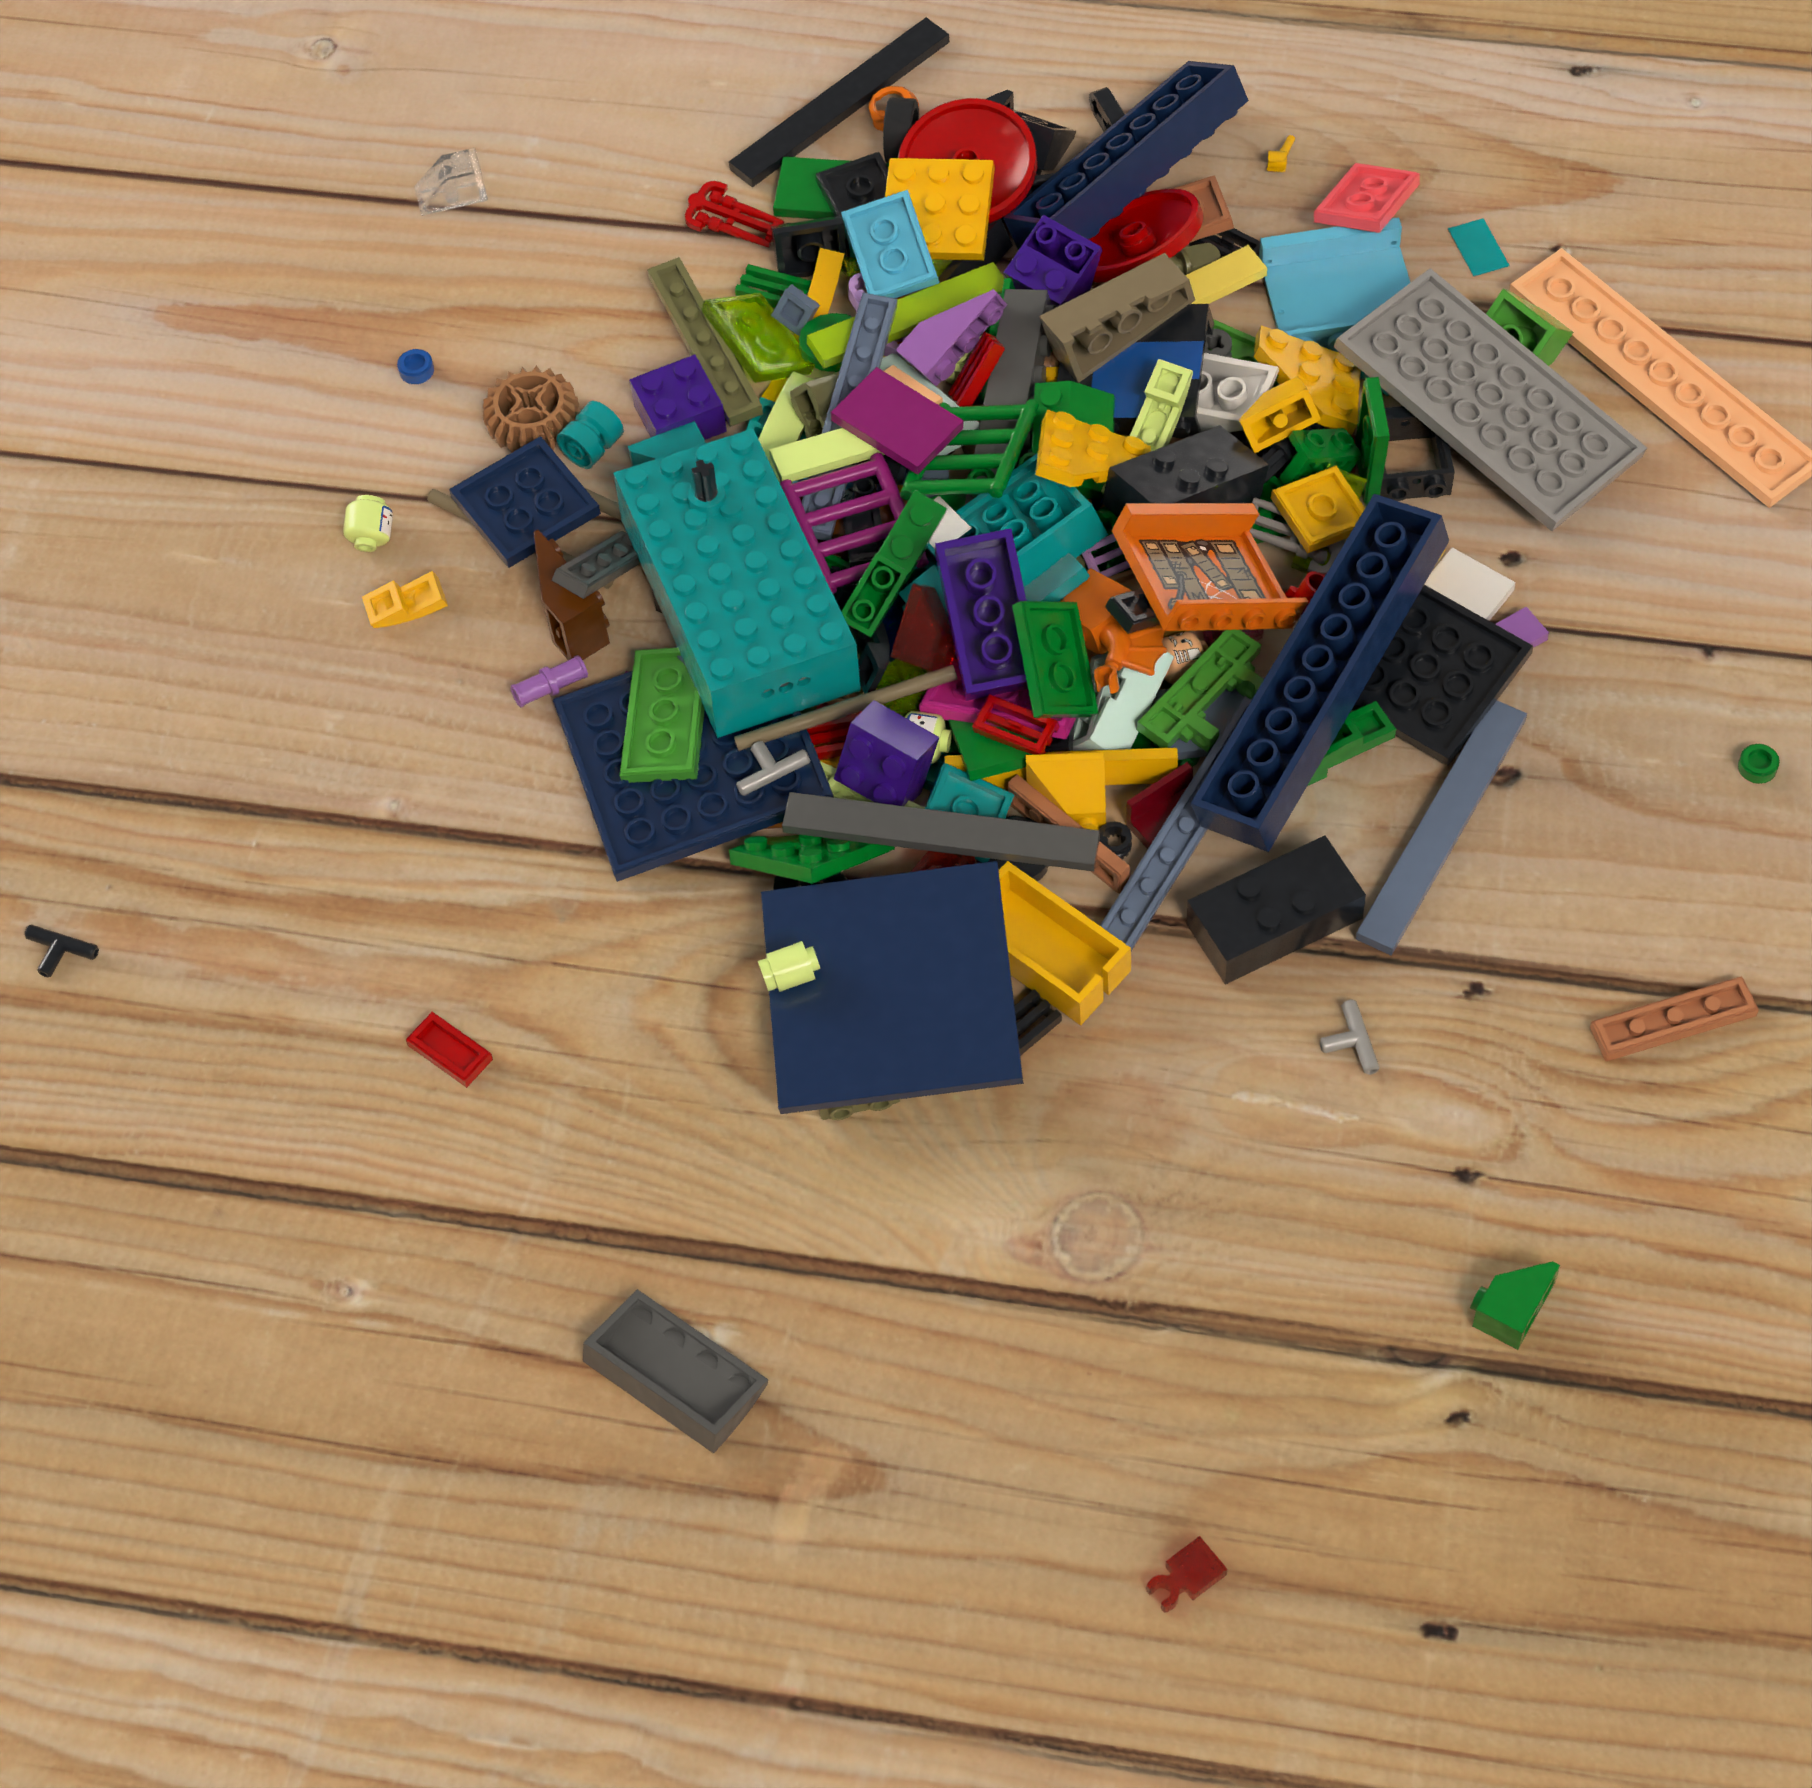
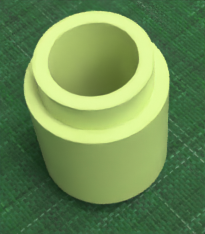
(789, 967)

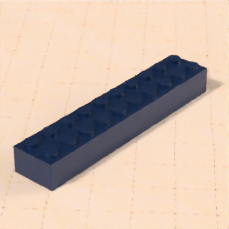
(1320, 672)

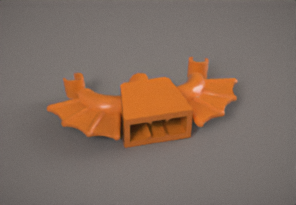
(1103, 633)

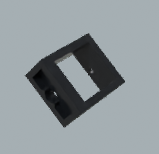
(1418, 483)

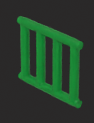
(1003, 461)

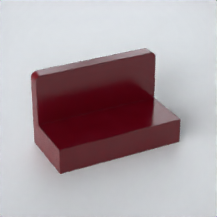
(1153, 805)

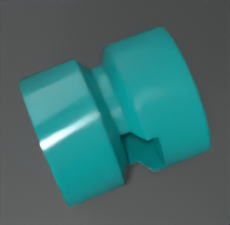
(590, 434)

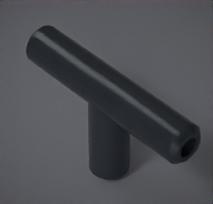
(58, 946)

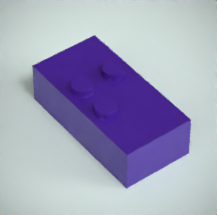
(979, 587)

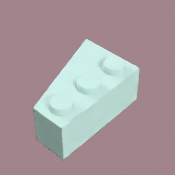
(1119, 712)

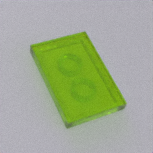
(755, 337)

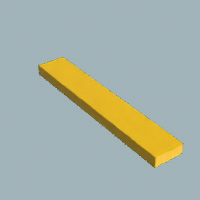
(1121, 766)

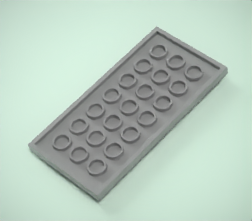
(1491, 398)

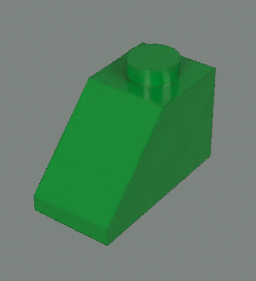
(1513, 1302)

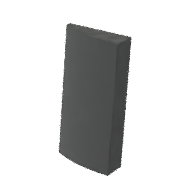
(674, 1370)

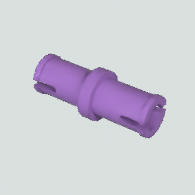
(549, 681)

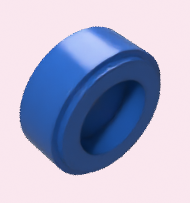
(415, 366)

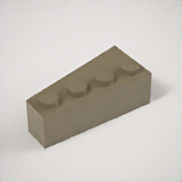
(1115, 315)

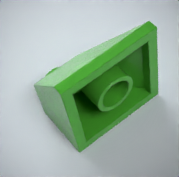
(1530, 325)

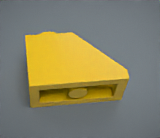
(1278, 414)

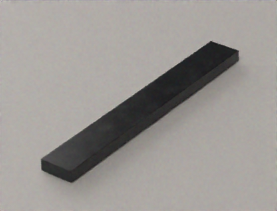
(839, 102)

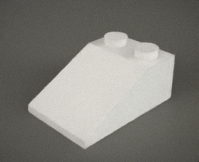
(1230, 389)

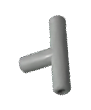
(771, 769)
(1356, 1037)

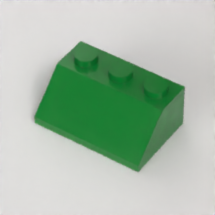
(1085, 405)

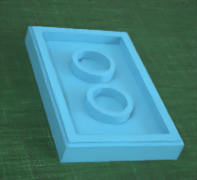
(890, 246)

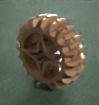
(530, 402)

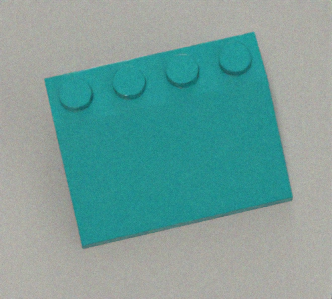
(1043, 516)

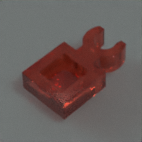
(1191, 1570)

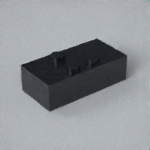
(1192, 470)
(1275, 909)

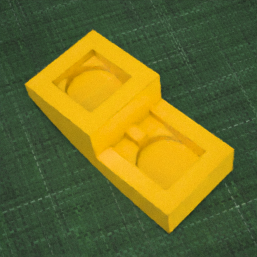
(397, 604)

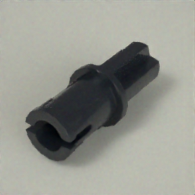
(1278, 456)

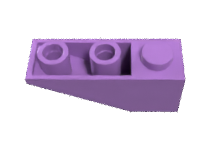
(944, 338)

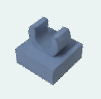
(795, 309)

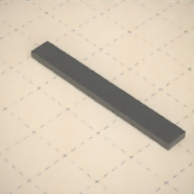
(941, 831)

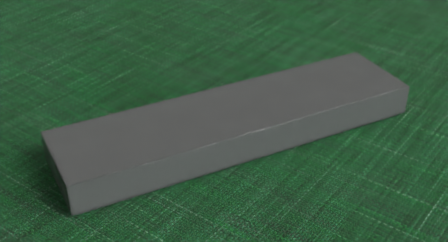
(598, 566)

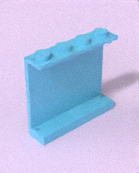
(1331, 278)

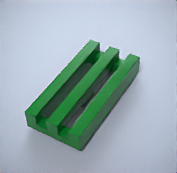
(771, 281)

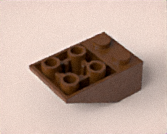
(573, 622)

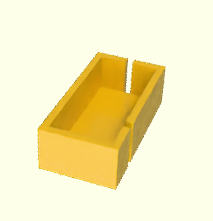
(1059, 947)

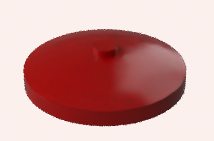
(979, 132)
(1145, 229)

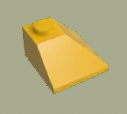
(1072, 783)

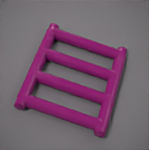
(888, 495)

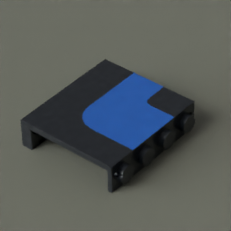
(1176, 341)

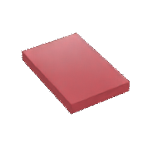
(1367, 197)

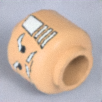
(1186, 650)

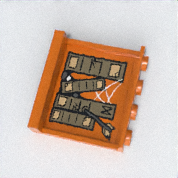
(1203, 567)

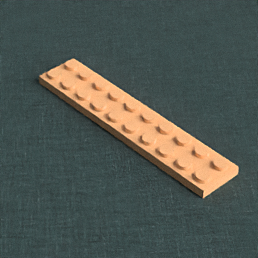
(1668, 379)

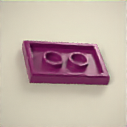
(897, 420)

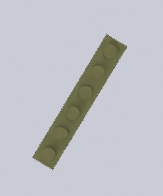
(701, 338)

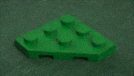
(803, 856)

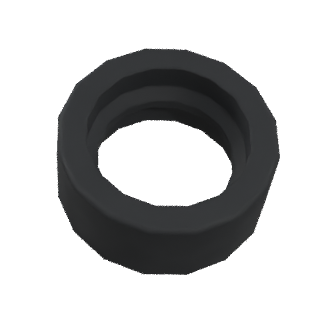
(898, 119)

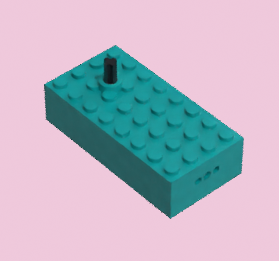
(737, 583)

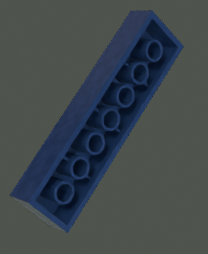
(1133, 151)

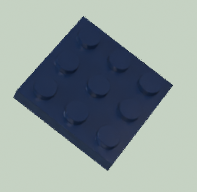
(521, 495)

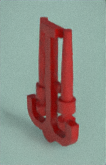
(731, 210)

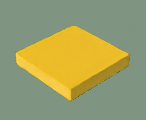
(1319, 508)

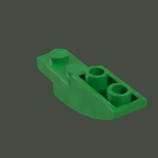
(893, 564)
(1359, 733)

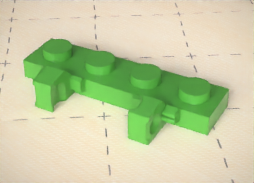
(1183, 706)

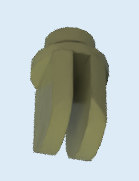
(1195, 257)

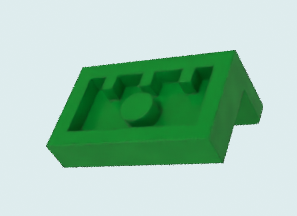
(1320, 451)

